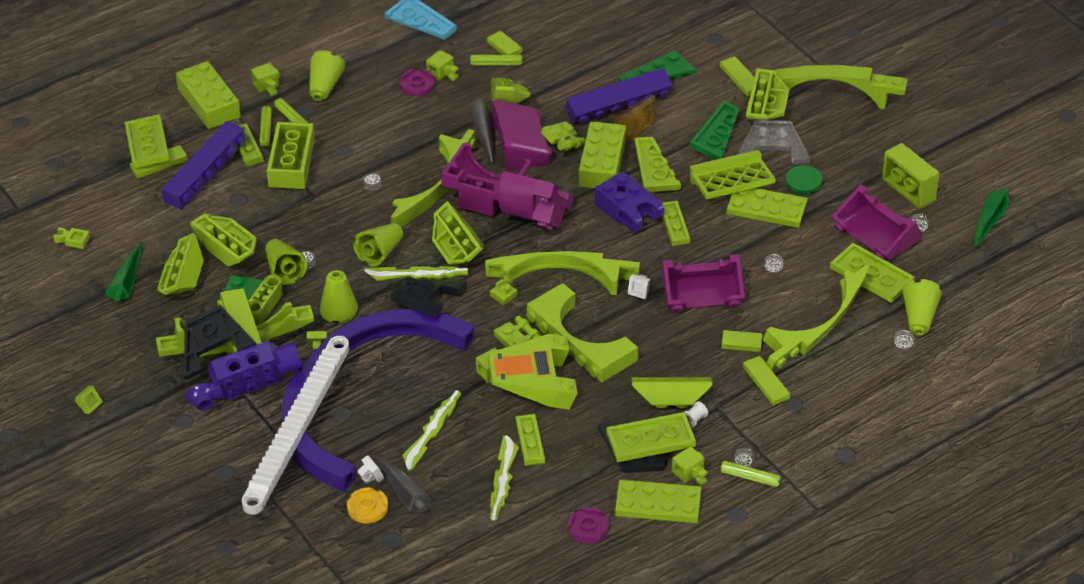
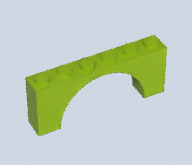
(600, 359)

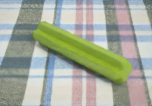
(496, 59)
(289, 112)
(265, 128)
(750, 473)

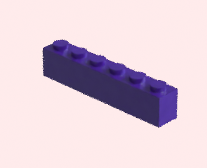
(617, 96)
(204, 165)

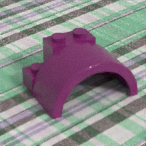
(476, 185)
(533, 200)

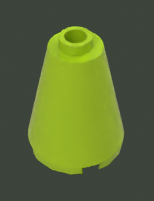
(324, 73)
(377, 243)
(285, 261)
(338, 299)
(921, 304)

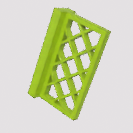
(728, 168)

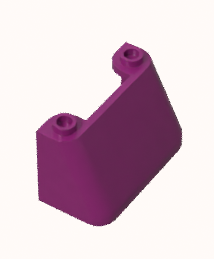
(520, 135)
(875, 225)
(703, 284)

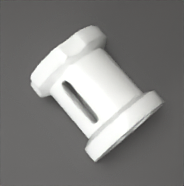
(696, 413)

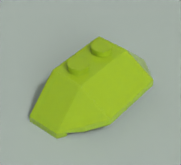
(508, 91)
(767, 96)
(454, 236)
(224, 238)
(182, 267)
(671, 390)

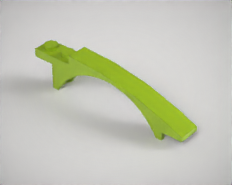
(875, 85)
(413, 206)
(604, 270)
(282, 322)
(790, 343)

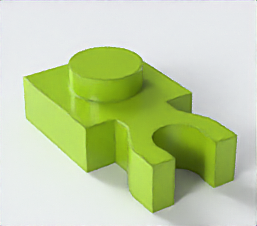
(74, 238)

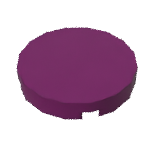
(417, 82)
(588, 525)

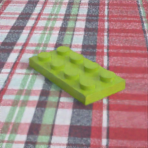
(146, 141)
(768, 206)
(881, 276)
(650, 437)
(658, 501)

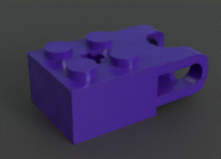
(627, 201)

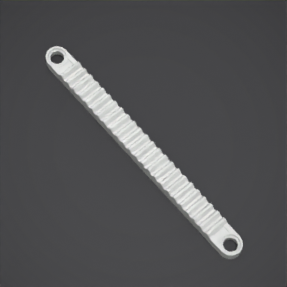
(295, 425)

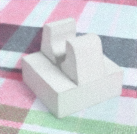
(639, 286)
(370, 471)

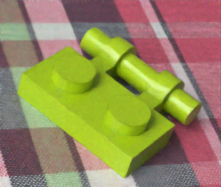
(563, 135)
(511, 335)

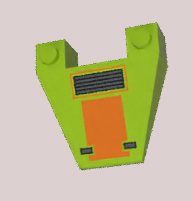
(530, 370)

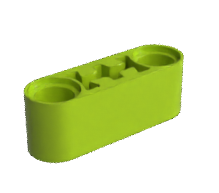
(265, 298)

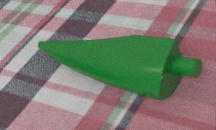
(991, 212)
(124, 278)

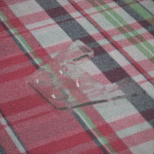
(775, 136)

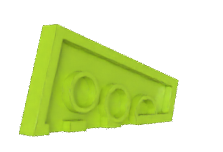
(653, 167)

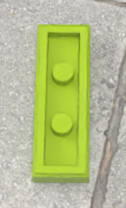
(738, 74)
(250, 151)
(176, 156)
(675, 224)
(766, 380)
(530, 439)

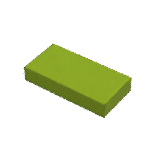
(504, 44)
(742, 341)

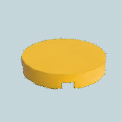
(367, 505)

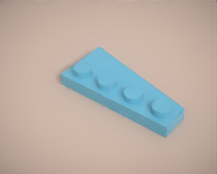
(421, 17)

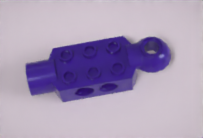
(245, 373)

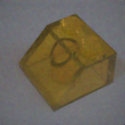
(638, 117)

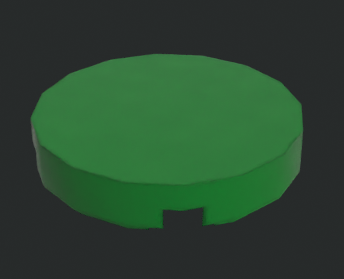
(804, 180)

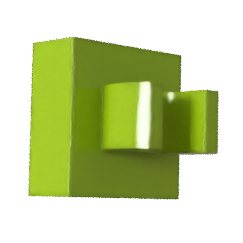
(503, 292)
(316, 338)
(88, 399)

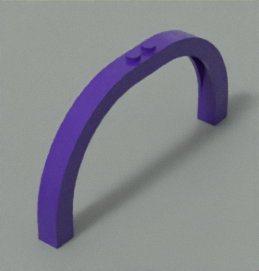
(365, 329)

